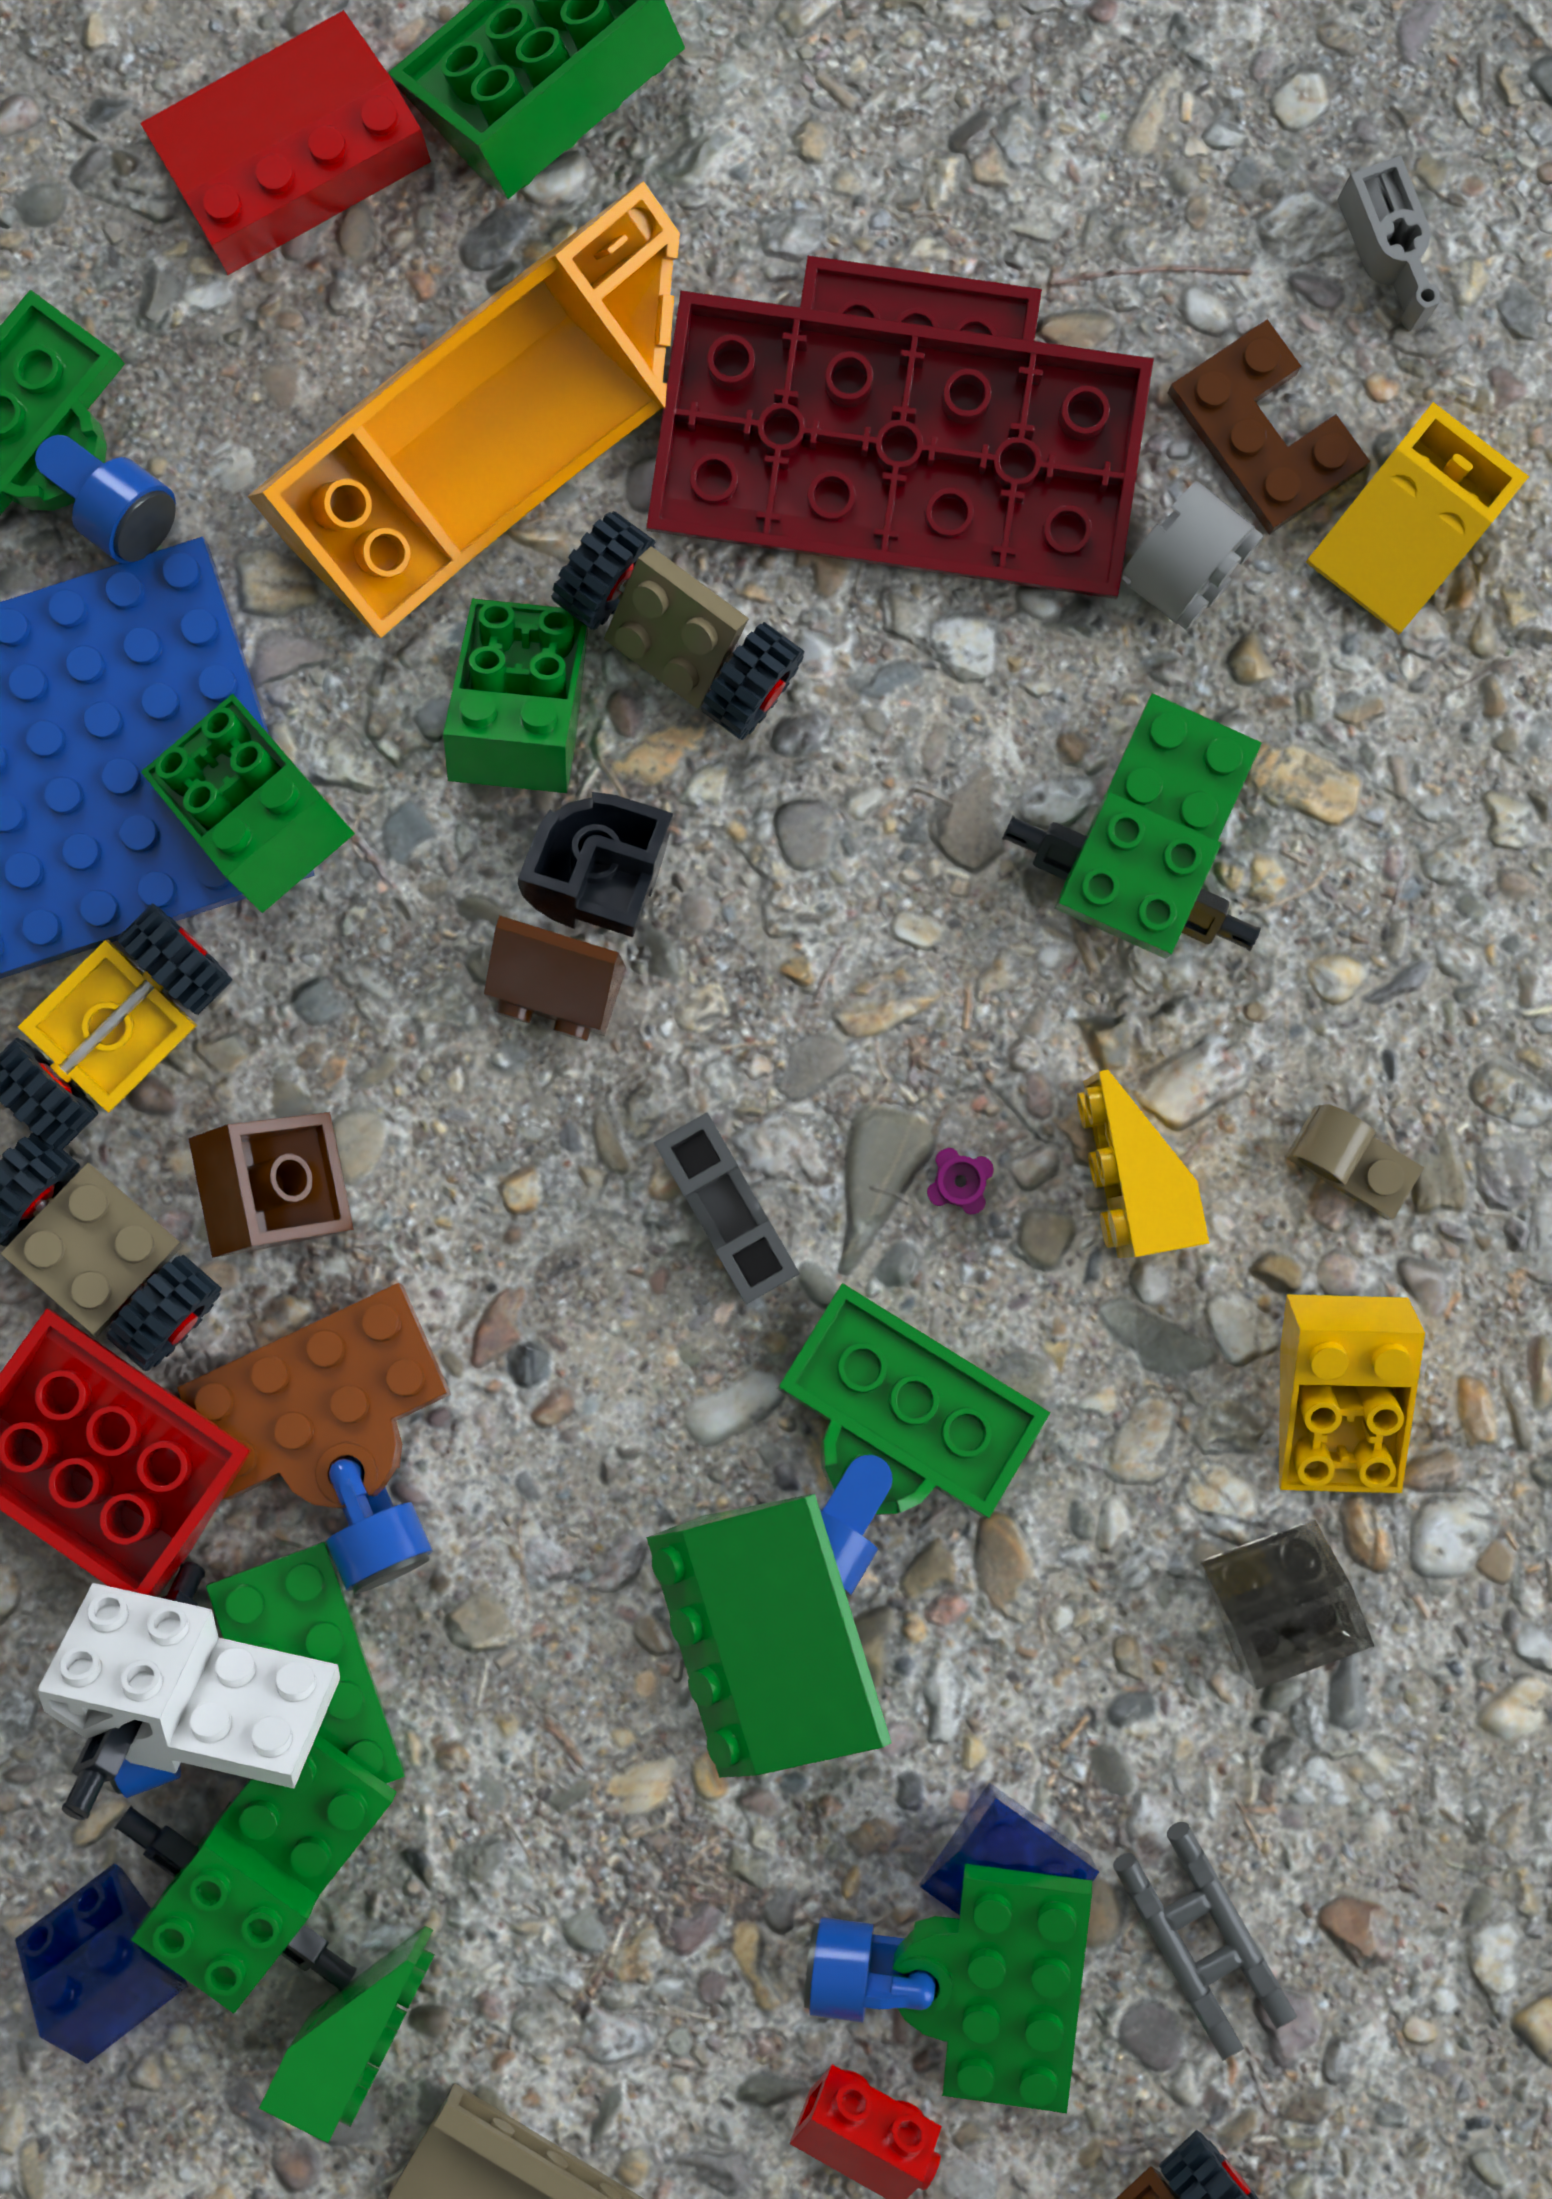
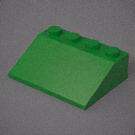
(532, 77)
(768, 1638)

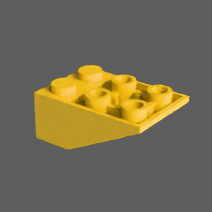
(1417, 518)
(1146, 1186)
(1347, 1392)

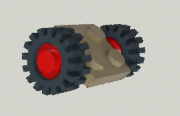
(675, 626)
(98, 1253)

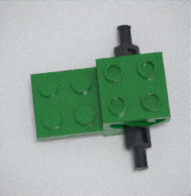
(1154, 835)
(257, 1876)

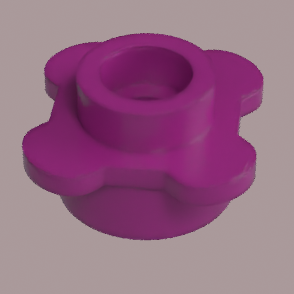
(969, 1196)

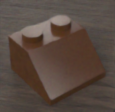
(552, 978)
(270, 1183)

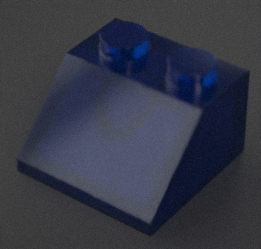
(1003, 1836)

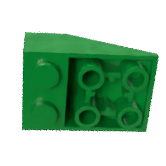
(516, 697)
(247, 804)
(328, 2060)

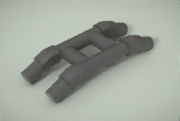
(1237, 1953)

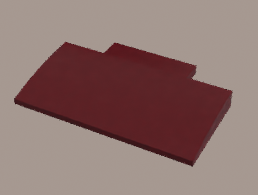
(901, 430)

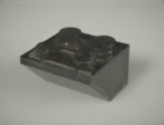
(1285, 1605)

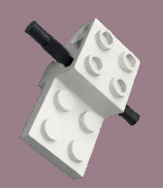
(164, 1690)

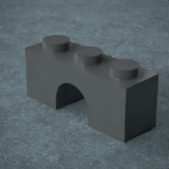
(726, 1208)

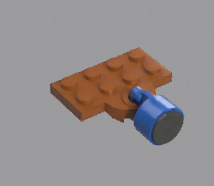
(325, 1420)

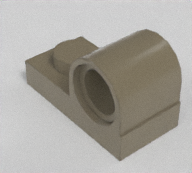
(1351, 1159)

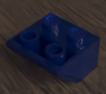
(87, 1972)

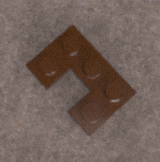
(1223, 411)

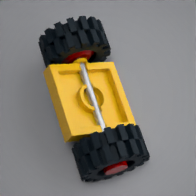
(107, 1026)

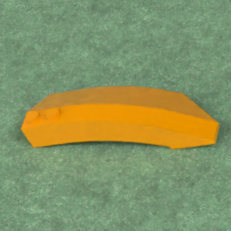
(485, 418)

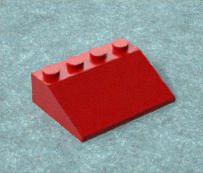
(287, 141)
(107, 1459)

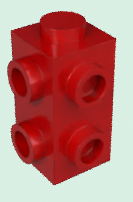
(868, 2135)

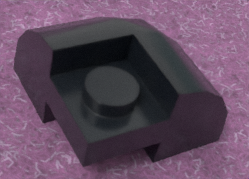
(596, 862)

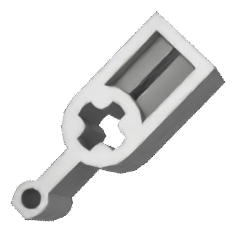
(1391, 235)

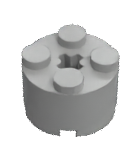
(1191, 555)

